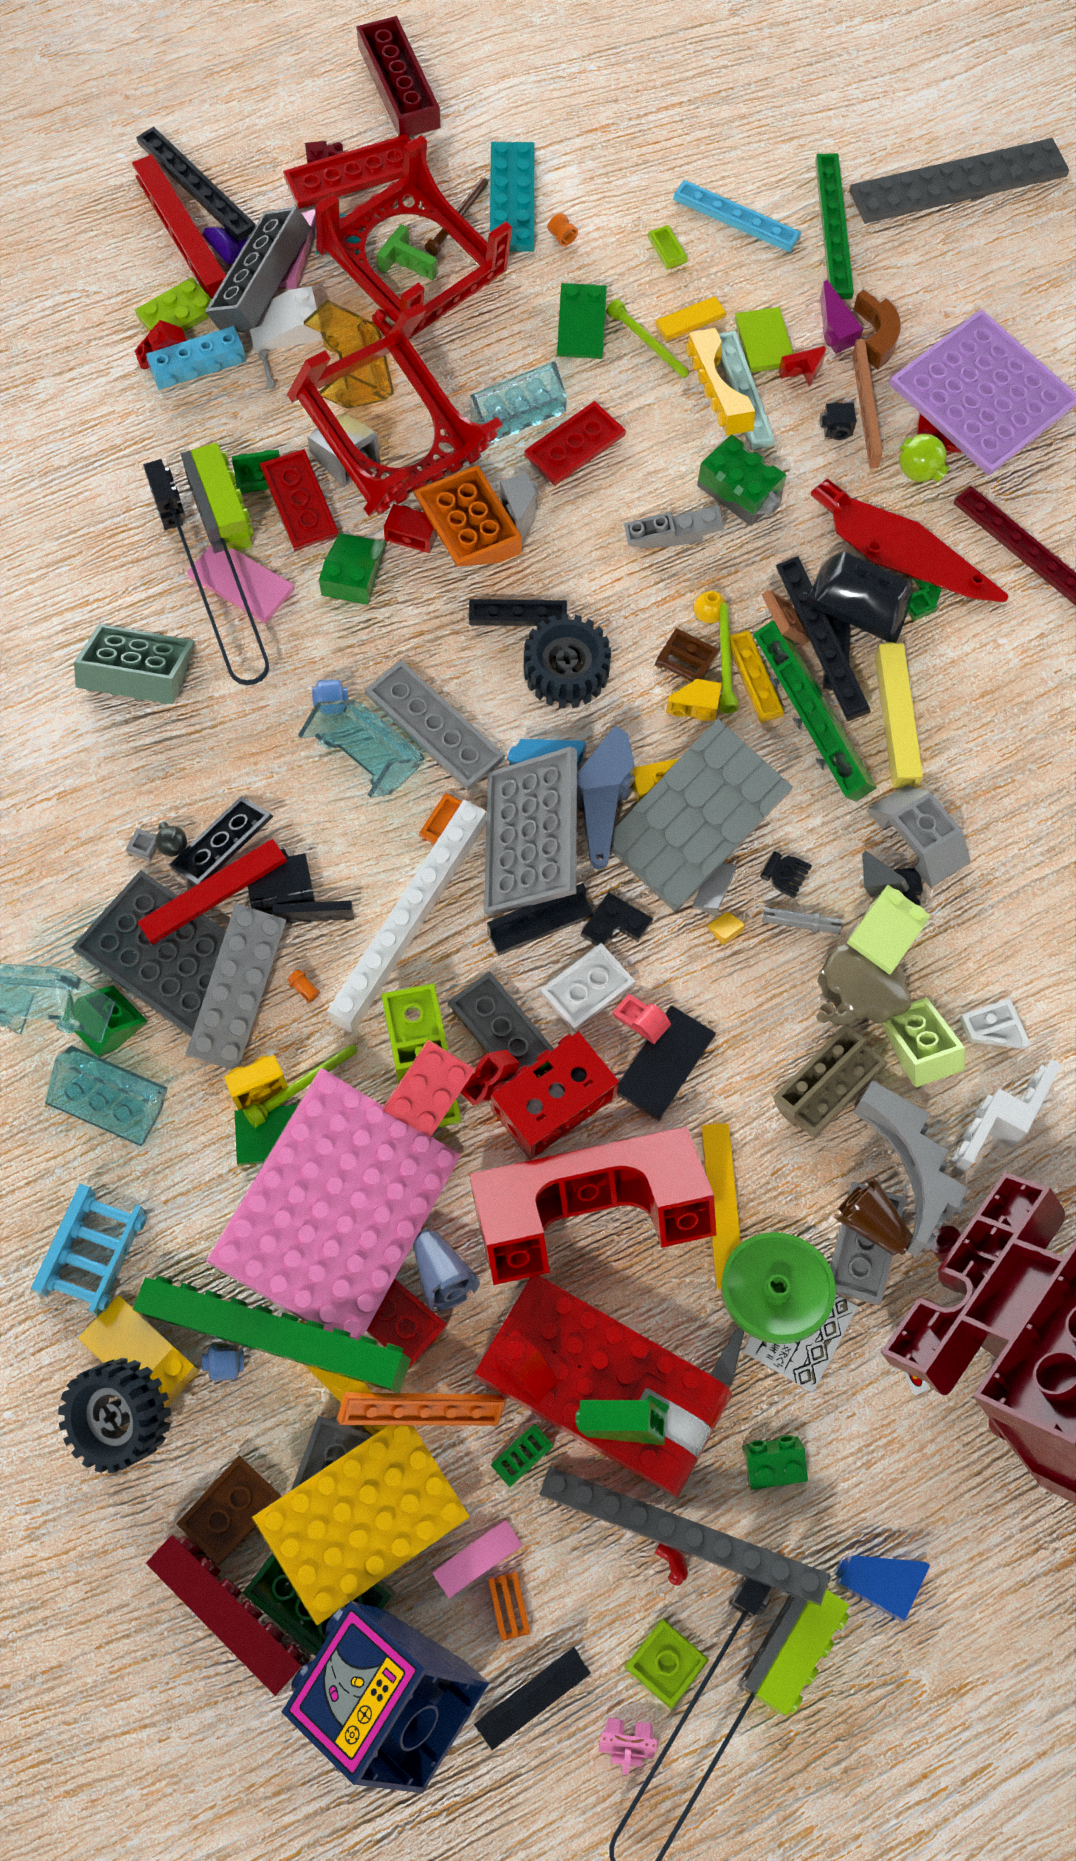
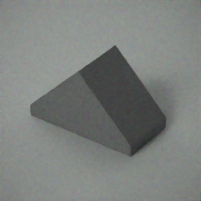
(879, 875)

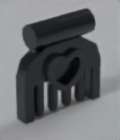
(783, 871)

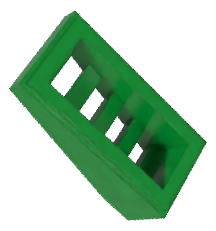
(529, 1463)

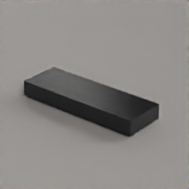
(314, 911)

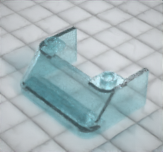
(366, 740)
(52, 996)

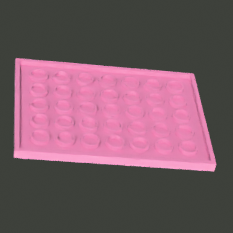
(334, 1208)

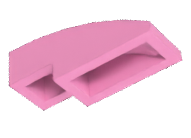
(477, 1559)

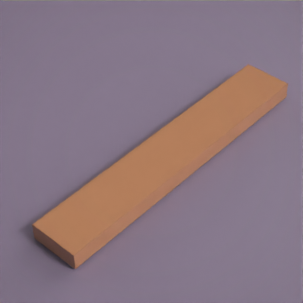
(867, 404)

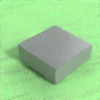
(142, 845)

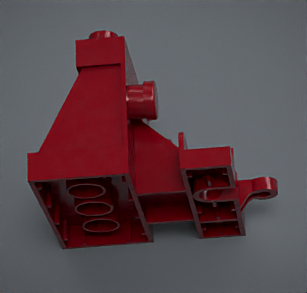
(1017, 1310)

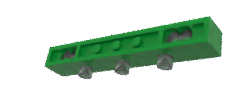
(814, 713)

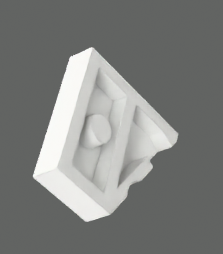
(995, 1025)

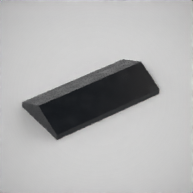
(220, 841)

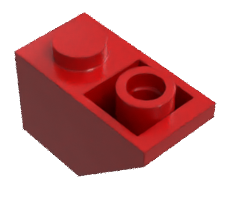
(159, 337)

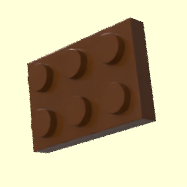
(225, 1510)

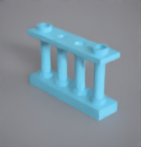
(73, 1228)

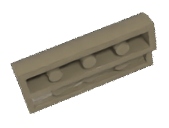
(829, 1081)

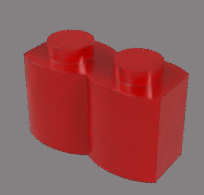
(489, 1072)

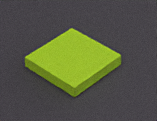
(666, 1663)

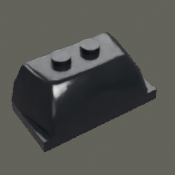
(862, 595)

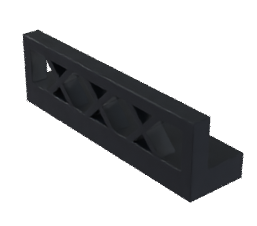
(538, 921)
(532, 1698)

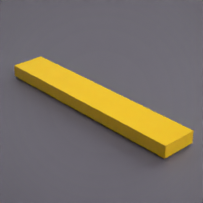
(720, 1174)

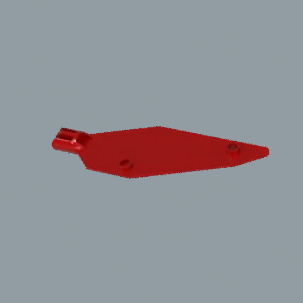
(903, 545)

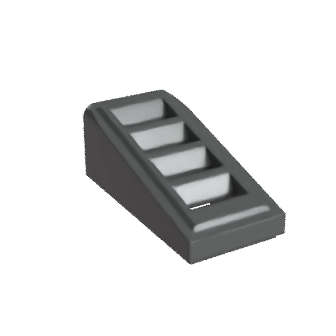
(726, 1365)

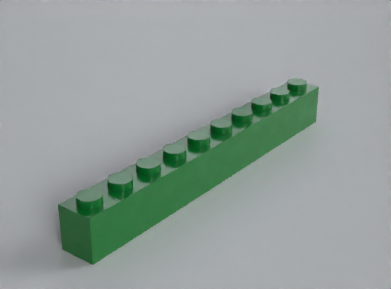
(273, 1334)

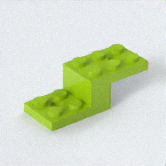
(410, 1036)

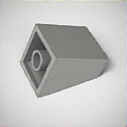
(363, 438)

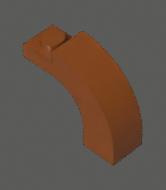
(886, 323)

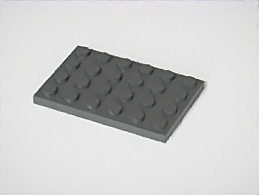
(164, 975)

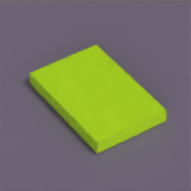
(763, 338)

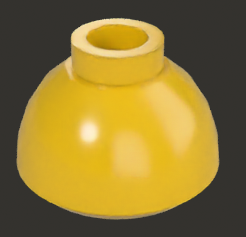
(707, 606)

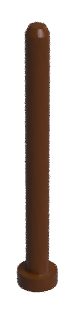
(433, 245)

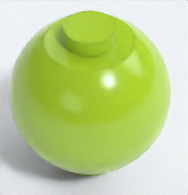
(923, 458)

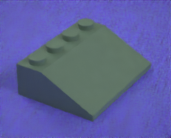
(133, 664)

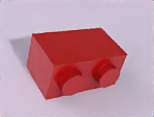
(409, 528)

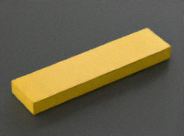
(755, 677)

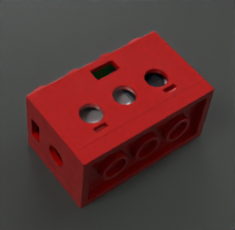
(553, 1094)

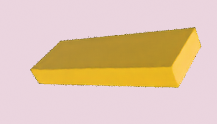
(690, 318)

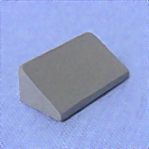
(714, 890)

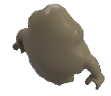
(860, 989)

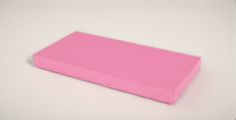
(261, 587)

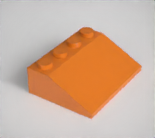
(470, 519)

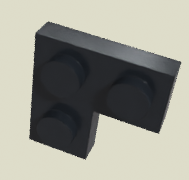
(614, 915)

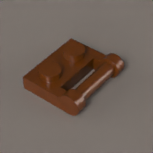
(690, 651)

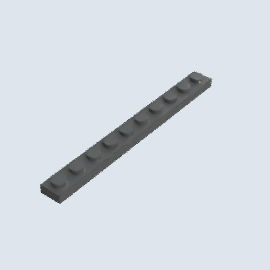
(686, 1536)

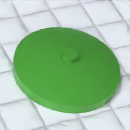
(778, 1288)

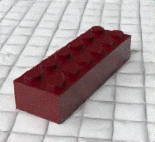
(398, 77)
(226, 1614)

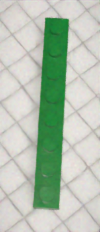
(834, 224)

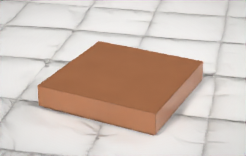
(785, 617)

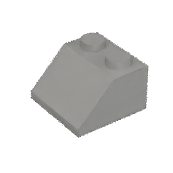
(520, 501)

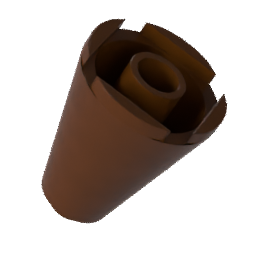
(875, 1218)

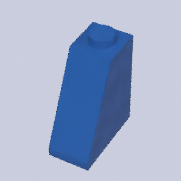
(882, 1582)

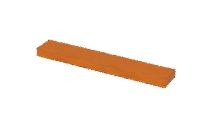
(420, 1409)

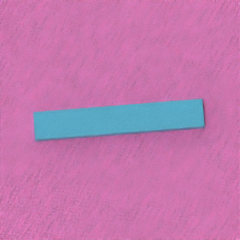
(737, 216)

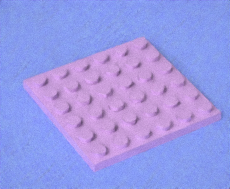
(984, 392)

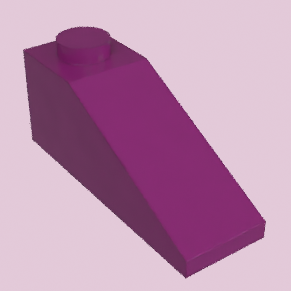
(839, 324)

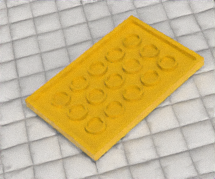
(360, 1519)

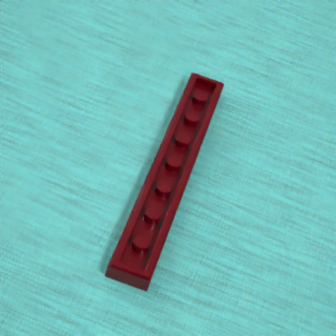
(1018, 542)

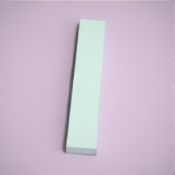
(741, 380)

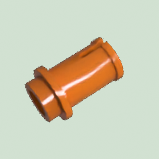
(303, 986)

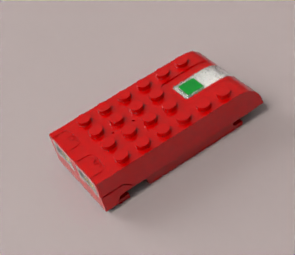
(610, 1361)

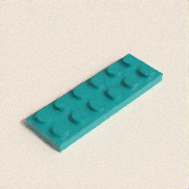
(513, 191)

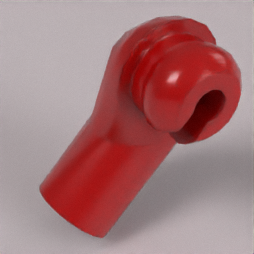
(379, 320)
(676, 1563)

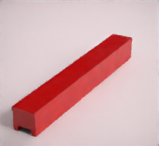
(179, 225)

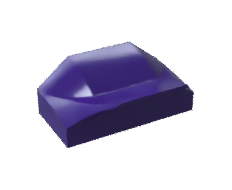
(224, 243)

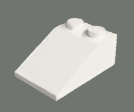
(283, 322)

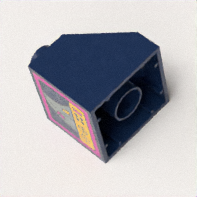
(382, 1699)

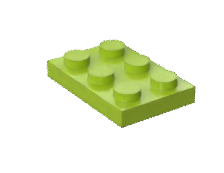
(179, 306)

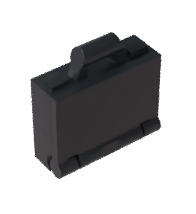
(283, 885)

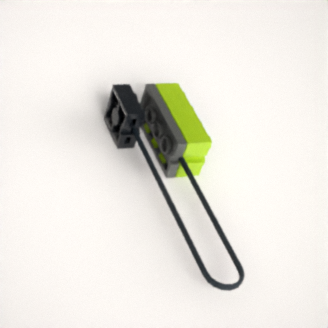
(221, 513)
(775, 1674)

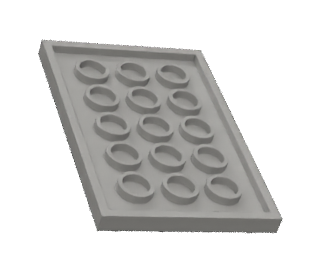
(531, 832)

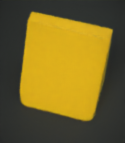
(726, 928)

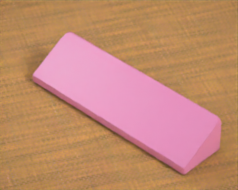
(295, 270)

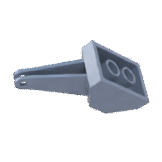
(600, 788)

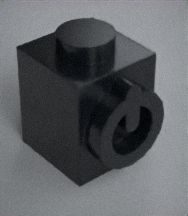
(838, 420)

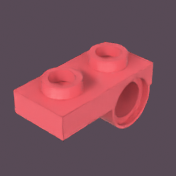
(643, 1019)

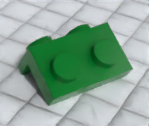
(248, 470)
(775, 1462)

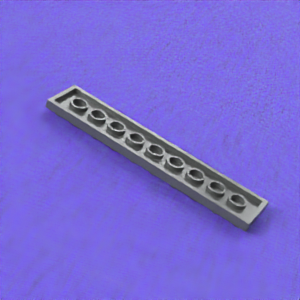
(958, 180)

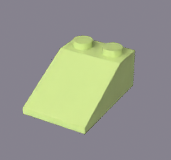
(888, 929)
(925, 1044)

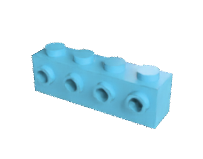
(196, 357)

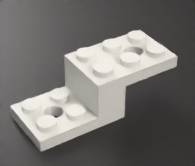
(1004, 1117)

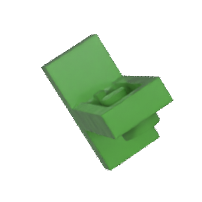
(399, 251)

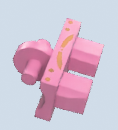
(628, 1749)

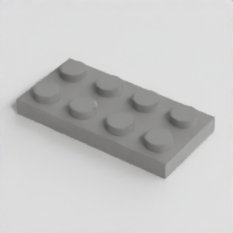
(859, 1264)

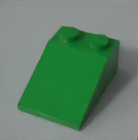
(581, 320)
(351, 568)

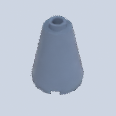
(442, 1272)

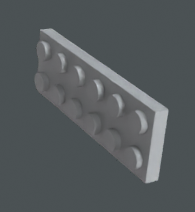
(434, 725)
(235, 987)

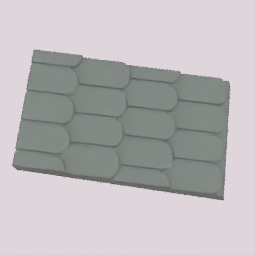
(697, 815)

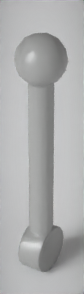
(263, 355)

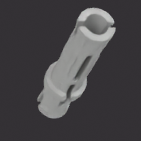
(802, 920)

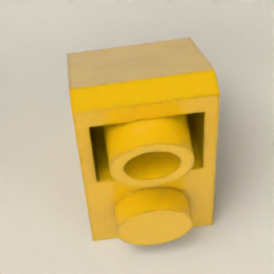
(695, 700)

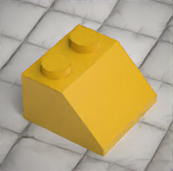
(255, 1082)

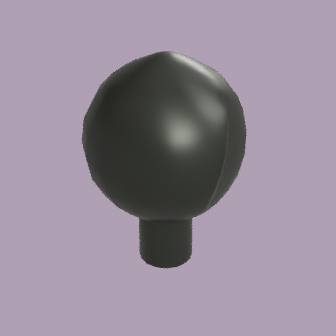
(170, 840)

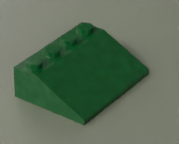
(279, 1600)

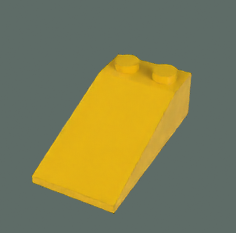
(126, 1334)

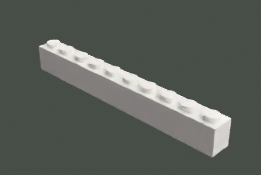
(407, 917)

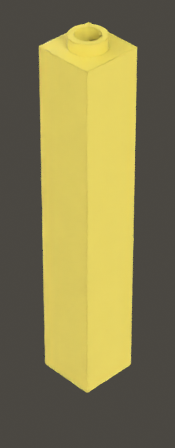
(898, 715)

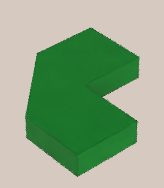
(924, 601)

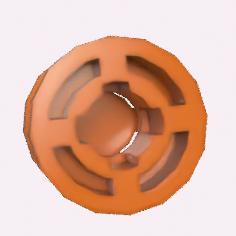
(562, 229)

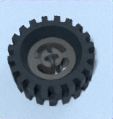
(566, 641)
(95, 1422)

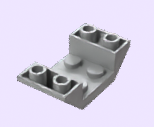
(926, 830)

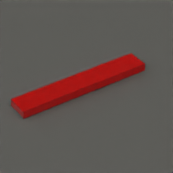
(212, 891)

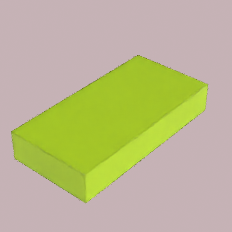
(667, 247)

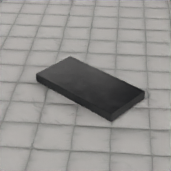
(665, 1066)

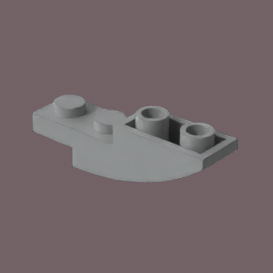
(670, 530)

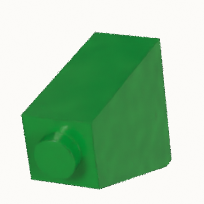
(622, 1420)

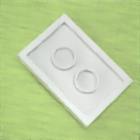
(587, 987)

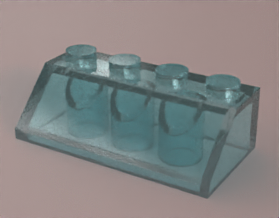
(521, 400)
(105, 1095)

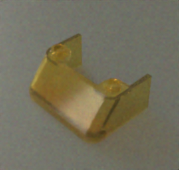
(345, 334)

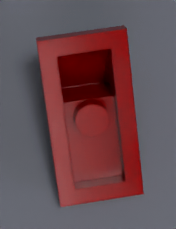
(804, 363)

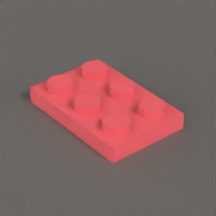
(428, 1088)

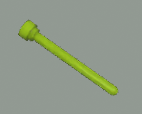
(617, 310)
(727, 702)
(257, 1113)

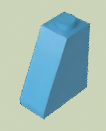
(532, 748)

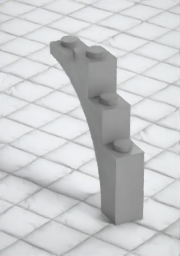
(904, 1129)

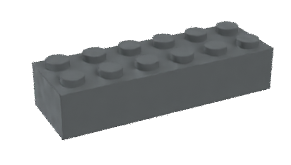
(258, 269)

